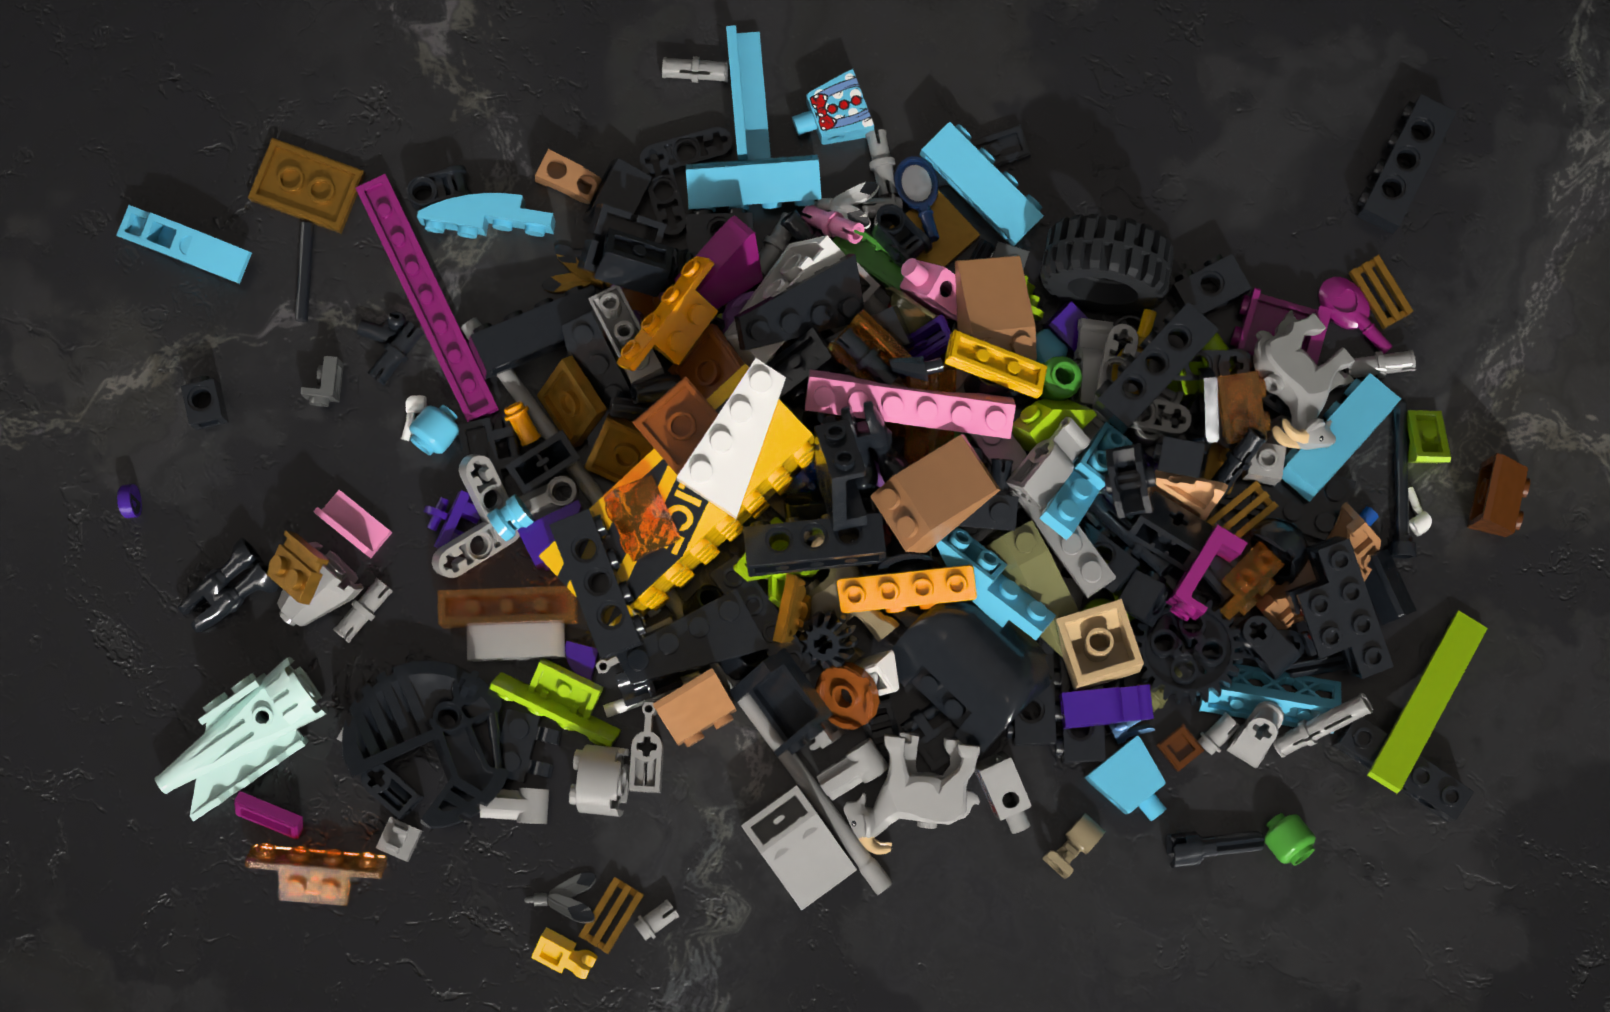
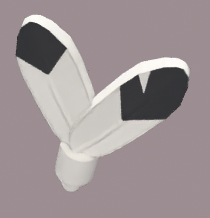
(846, 202)

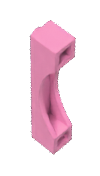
(925, 408)

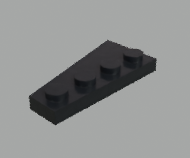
(821, 301)

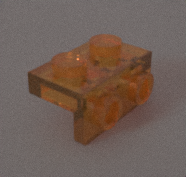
(873, 335)
(1242, 405)
(641, 518)
(1250, 577)

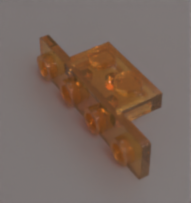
(315, 874)

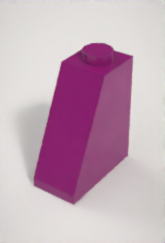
(735, 263)

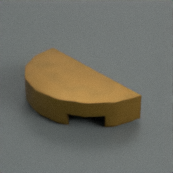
(793, 610)

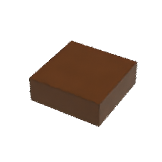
(1180, 747)

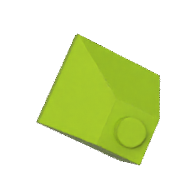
(1043, 419)

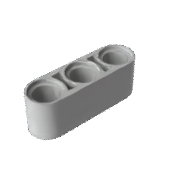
(515, 642)

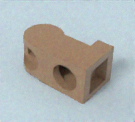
(567, 177)

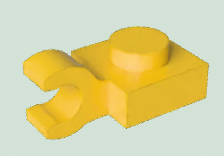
(559, 953)

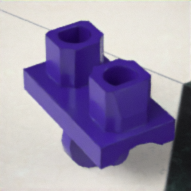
(461, 507)

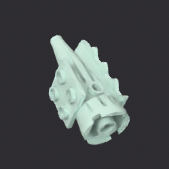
(242, 741)

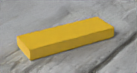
(995, 364)

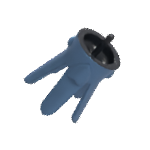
(1122, 730)

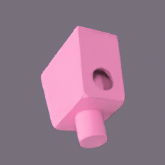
(926, 282)

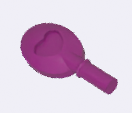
(1350, 309)

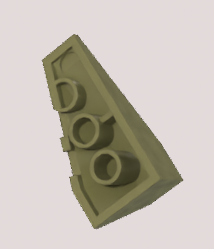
(1036, 573)

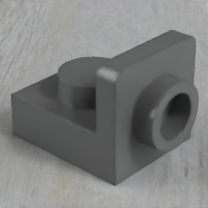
(330, 378)

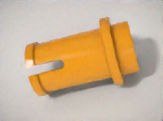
(521, 423)

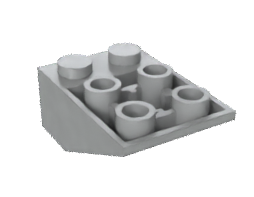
(799, 847)

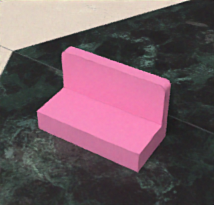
(354, 523)

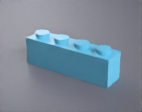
(754, 182)
(981, 183)
(1351, 424)

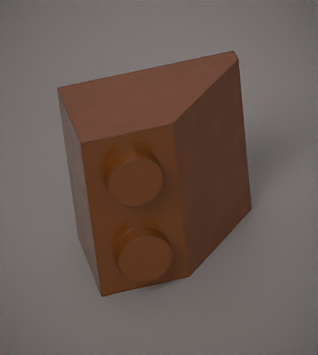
(1499, 496)

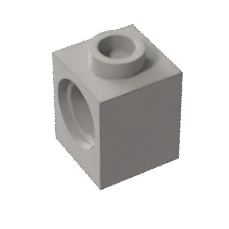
(1267, 465)

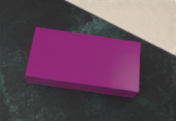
(268, 815)

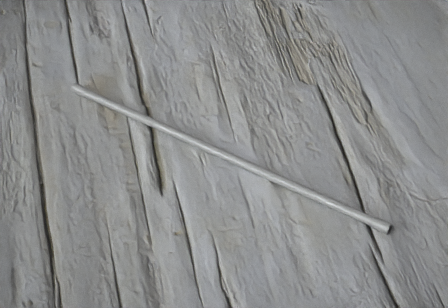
(868, 866)

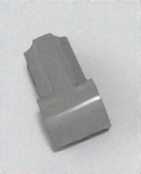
(542, 500)
(860, 765)
(523, 805)

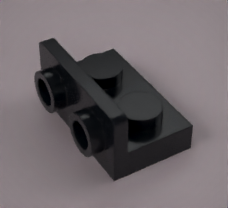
(797, 359)

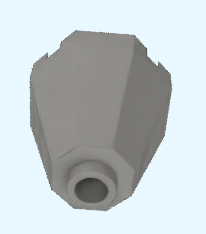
(332, 592)

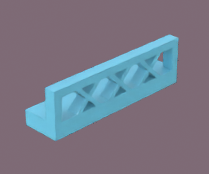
(748, 94)
(1244, 697)

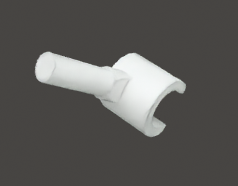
(414, 405)
(1422, 520)

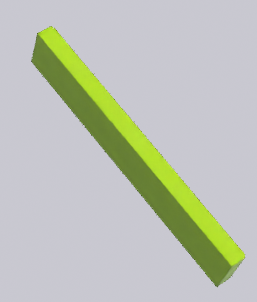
(1427, 702)

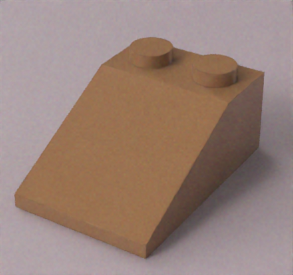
(995, 303)
(935, 495)
(695, 708)

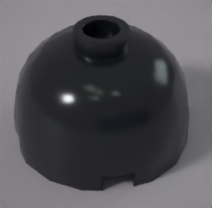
(1284, 541)

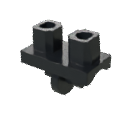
(637, 693)

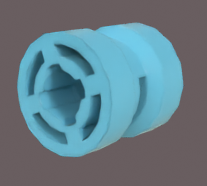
(510, 517)

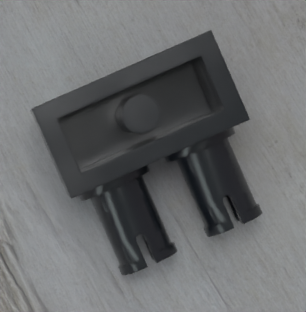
(1001, 509)

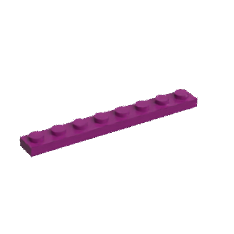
(427, 298)

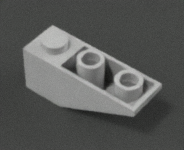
(621, 327)

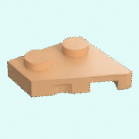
(1191, 493)

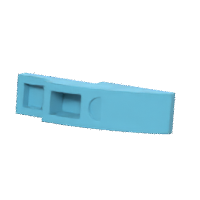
(474, 213)
(184, 244)
(1083, 485)
(996, 593)

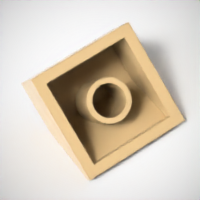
(1098, 645)

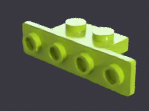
(561, 697)

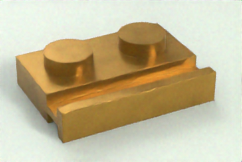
(297, 568)

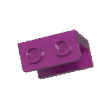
(1266, 313)
(1219, 543)

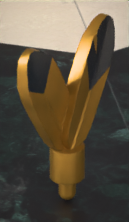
(564, 282)

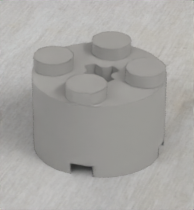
(600, 780)

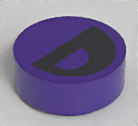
(129, 501)

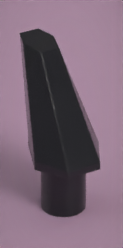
(916, 367)

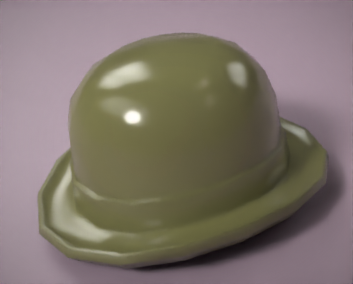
(911, 311)

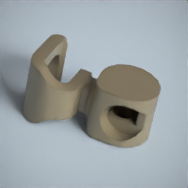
(1080, 838)

